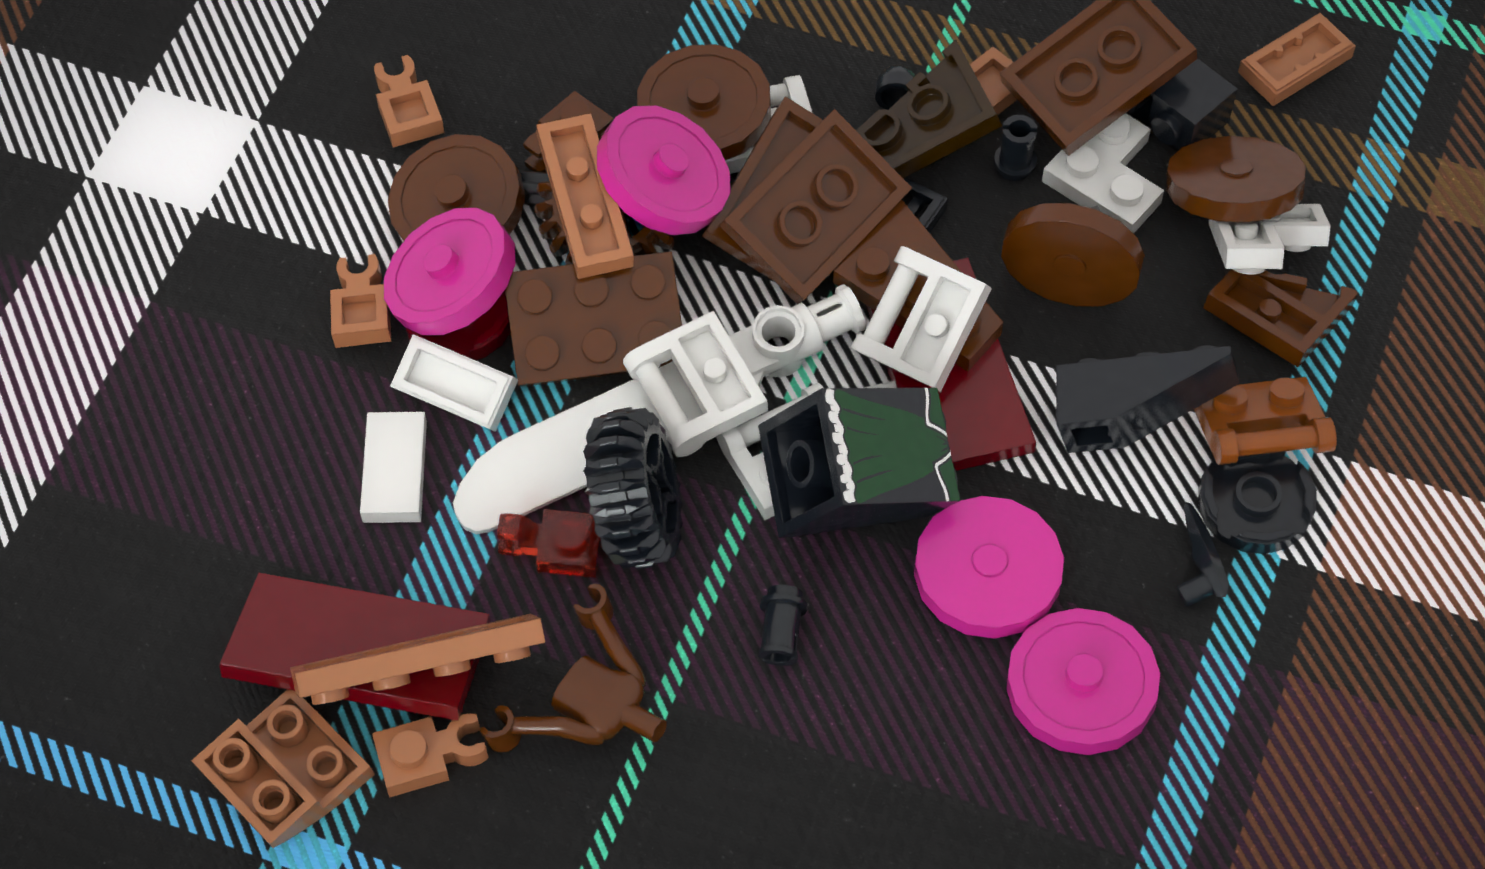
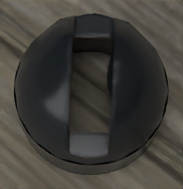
(892, 85)

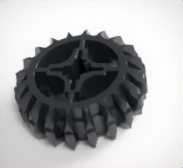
(633, 488)

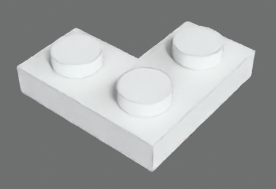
(1099, 174)
(1261, 243)

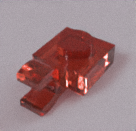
(562, 542)

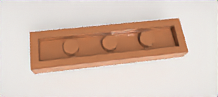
(391, 664)

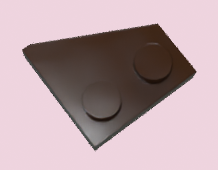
(1279, 311)

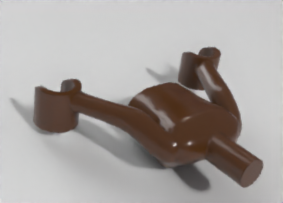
(590, 693)

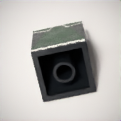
(858, 459)

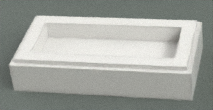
(454, 382)
(393, 467)

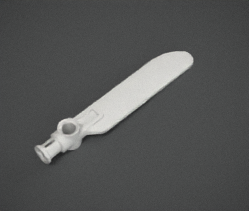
(549, 457)

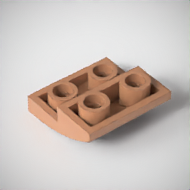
(283, 768)

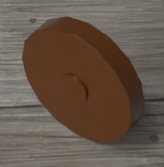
(713, 89)
(453, 175)
(1236, 179)
(1072, 254)

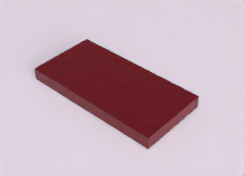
(979, 405)
(307, 622)

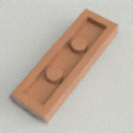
(586, 210)

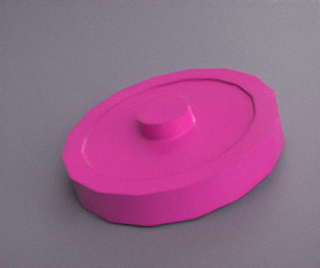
(663, 170)
(449, 271)
(988, 567)
(1083, 681)

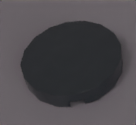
(1257, 502)

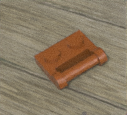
(1265, 420)

